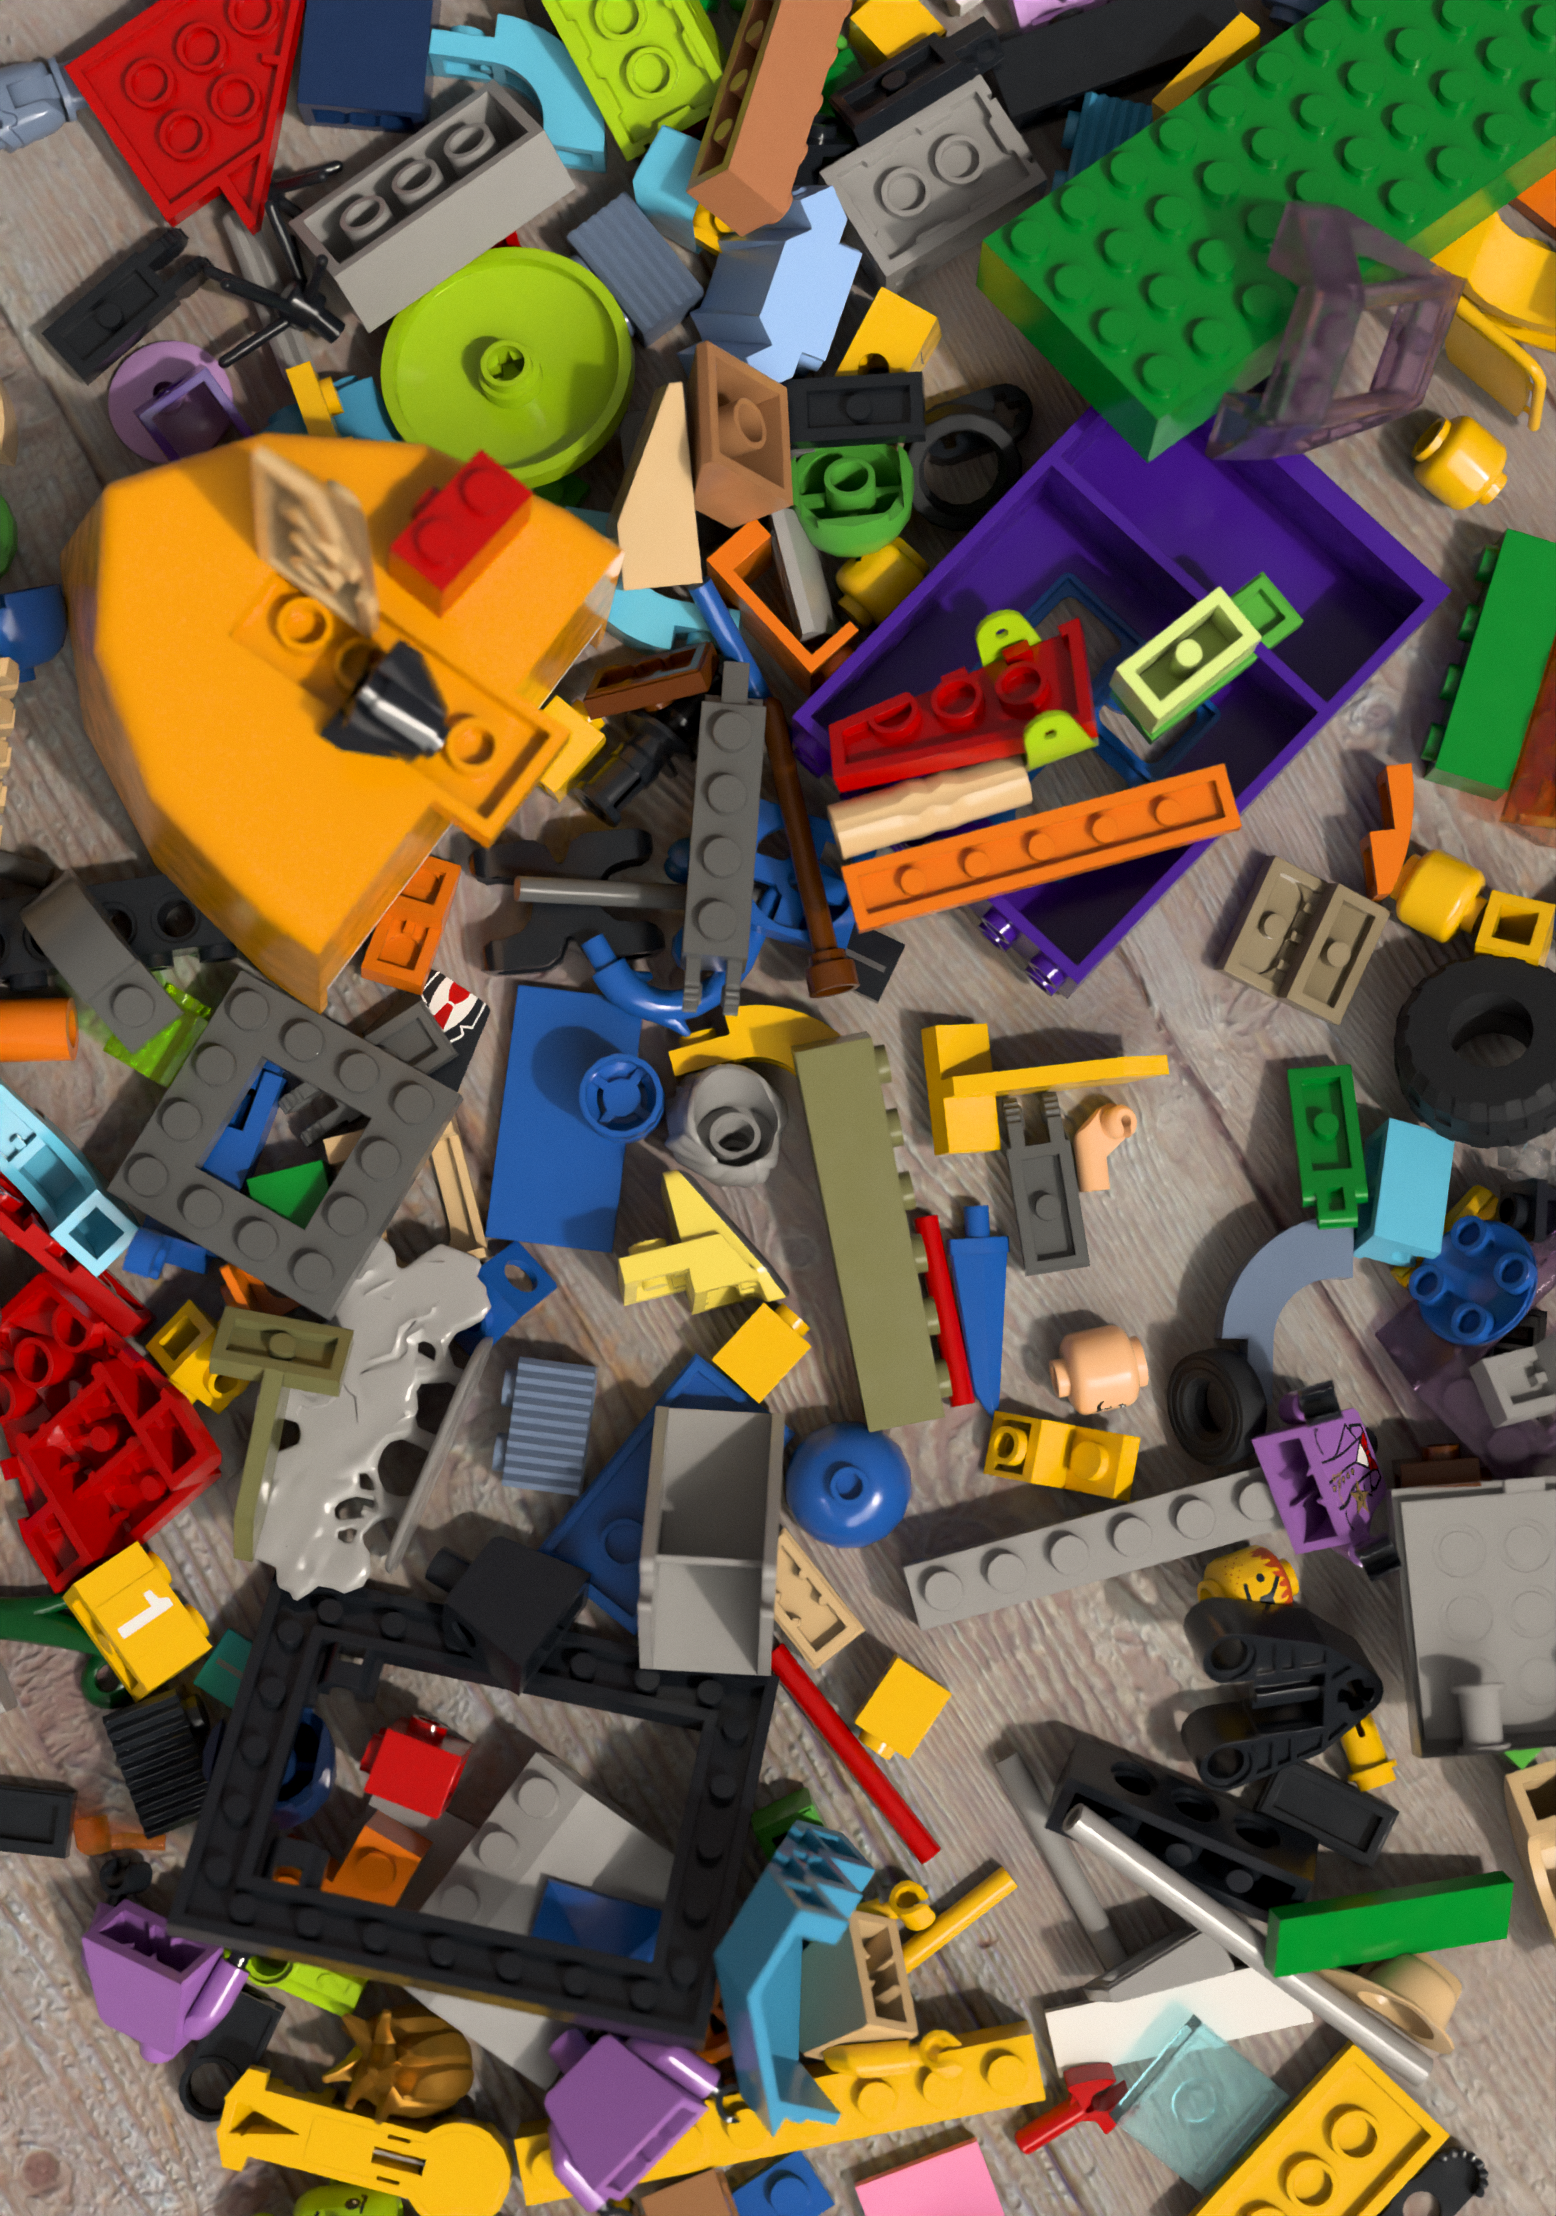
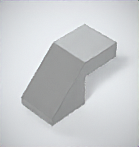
(1518, 1383)

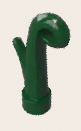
(37, 1623)

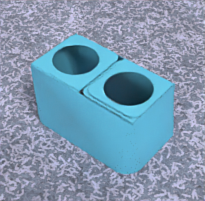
(662, 186)

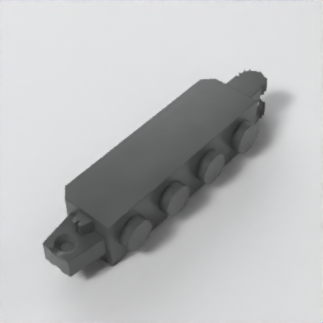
(723, 838)

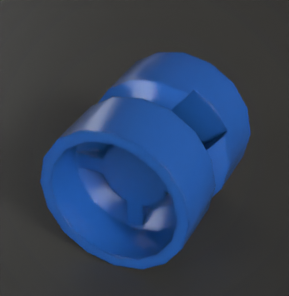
(622, 1098)

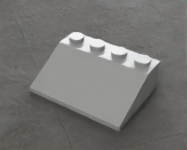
(541, 1829)

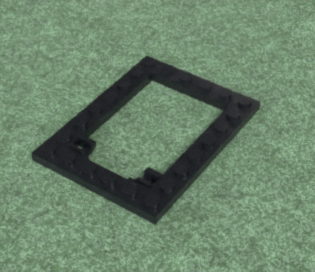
(235, 1853)

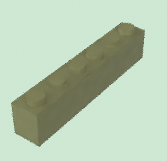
(869, 1230)

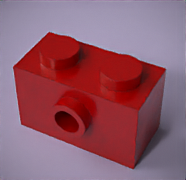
(458, 532)
(415, 1764)

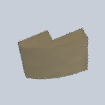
(1302, 940)

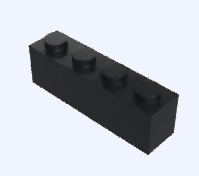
(1100, 51)

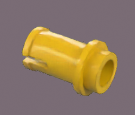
(1367, 1756)

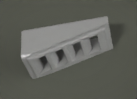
(1167, 1963)

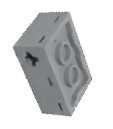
(934, 186)

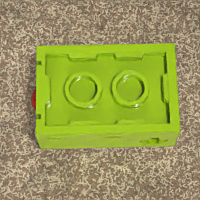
(644, 64)

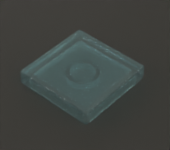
(1199, 2105)

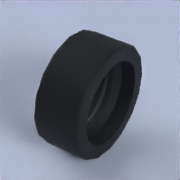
(978, 421)

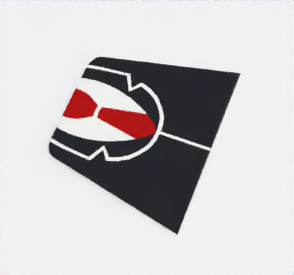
(458, 1014)

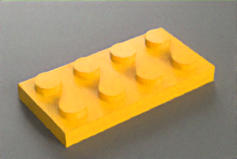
(1333, 2149)

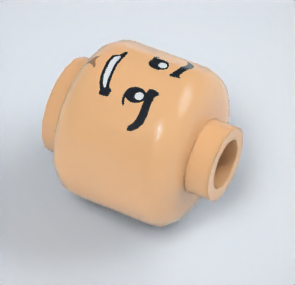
(1099, 1369)

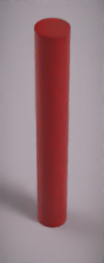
(939, 1286)

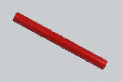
(853, 1755)

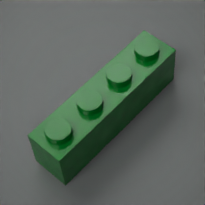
(1498, 669)

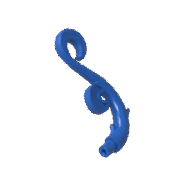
(633, 994)

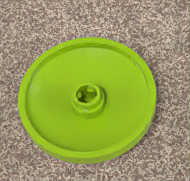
(512, 361)

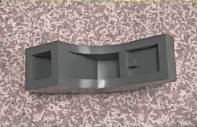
(99, 962)

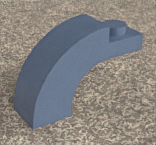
(1270, 1279)

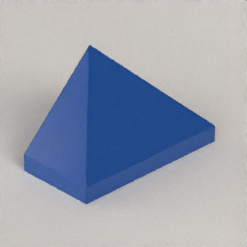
(596, 1921)

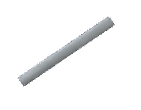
(1061, 1861)

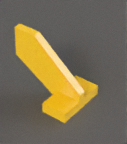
(966, 1088)

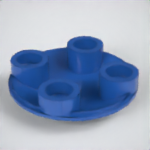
(1476, 1283)

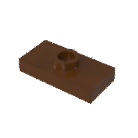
(651, 680)

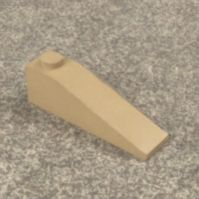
(315, 538)

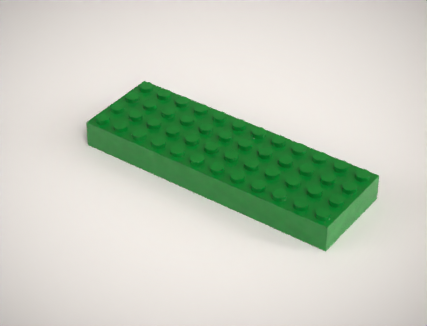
(1156, 256)

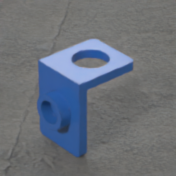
(506, 1300)

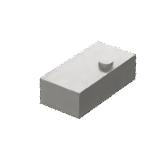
(433, 204)

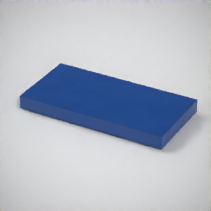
(551, 1168)
(607, 1521)

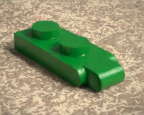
(1327, 1143)

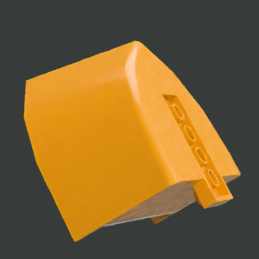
(218, 673)

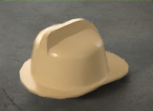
(1406, 1991)

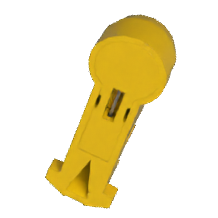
(437, 2164)

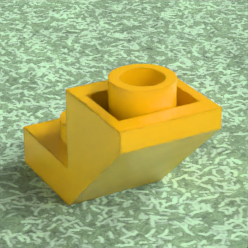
(1061, 1455)

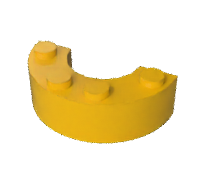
(1507, 280)

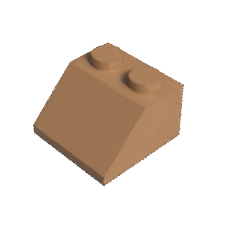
(737, 439)

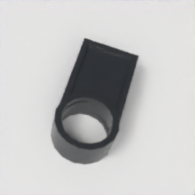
(234, 2043)

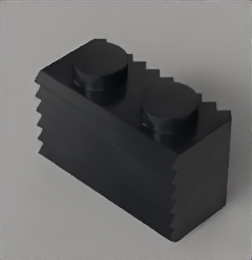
(162, 1757)

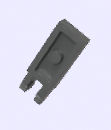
(410, 1037)
(1045, 1192)

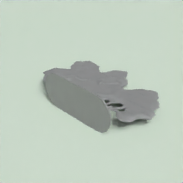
(376, 1405)

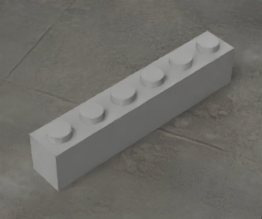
(1091, 1546)

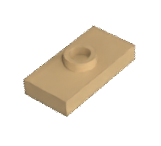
(809, 1606)

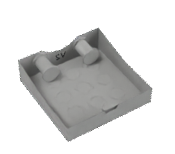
(1477, 1614)

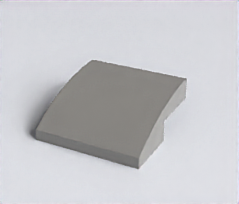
(801, 580)

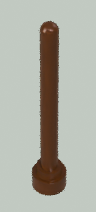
(829, 968)

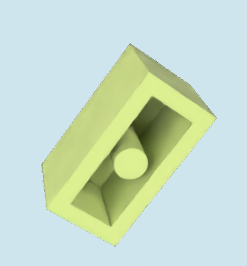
(1184, 660)

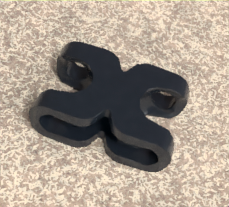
(553, 926)

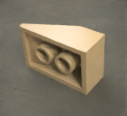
(655, 501)

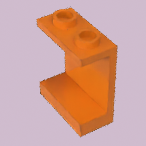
(733, 570)

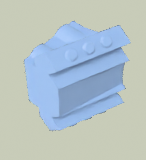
(780, 289)

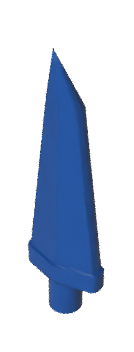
(980, 1286)

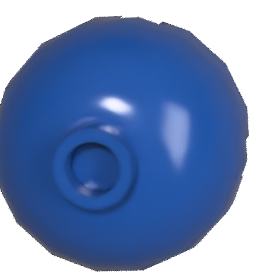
(32, 627)
(848, 1485)

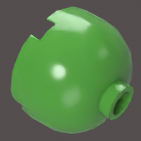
(853, 497)

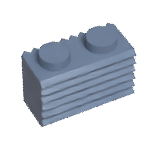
(636, 268)
(547, 1425)

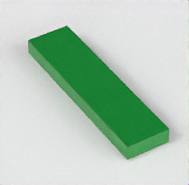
(1387, 1923)

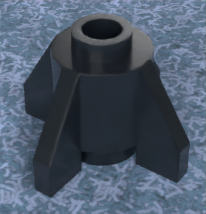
(391, 708)

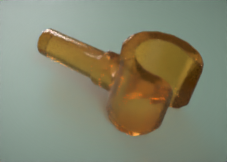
(95, 1837)

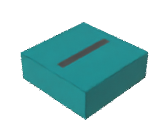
(225, 1667)

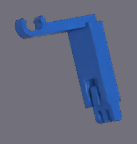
(231, 1163)

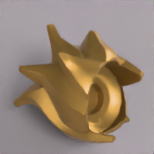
(405, 2063)

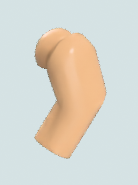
(1096, 1140)

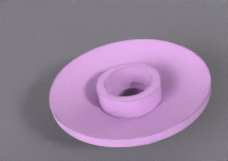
(190, 423)

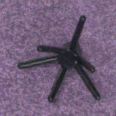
(297, 305)

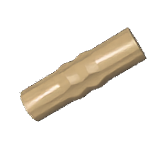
(928, 805)

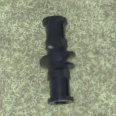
(645, 754)

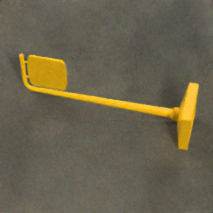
(1472, 340)

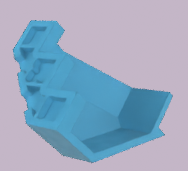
(759, 1965)

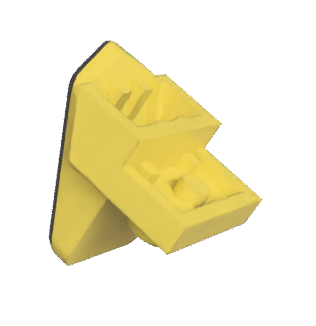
(707, 1259)

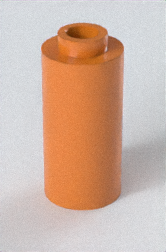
(38, 1029)

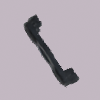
(1450, 2176)

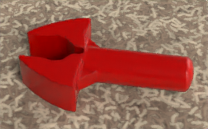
(1079, 2106)

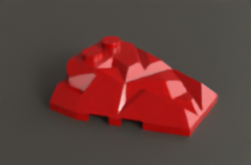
(91, 1434)

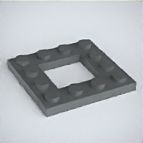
(166, 1162)

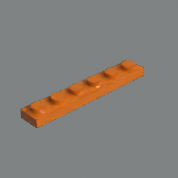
(1041, 848)

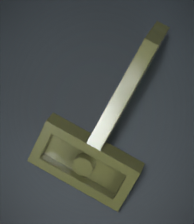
(280, 1356)

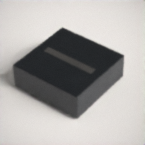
(874, 960)

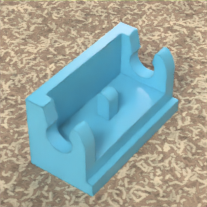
(1406, 1194)

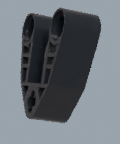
(1302, 1683)

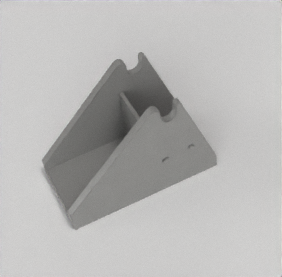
(711, 1541)

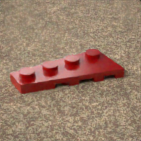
(966, 715)
(103, 1294)

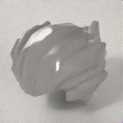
(726, 1125)

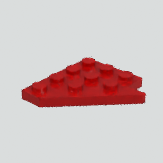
(197, 99)

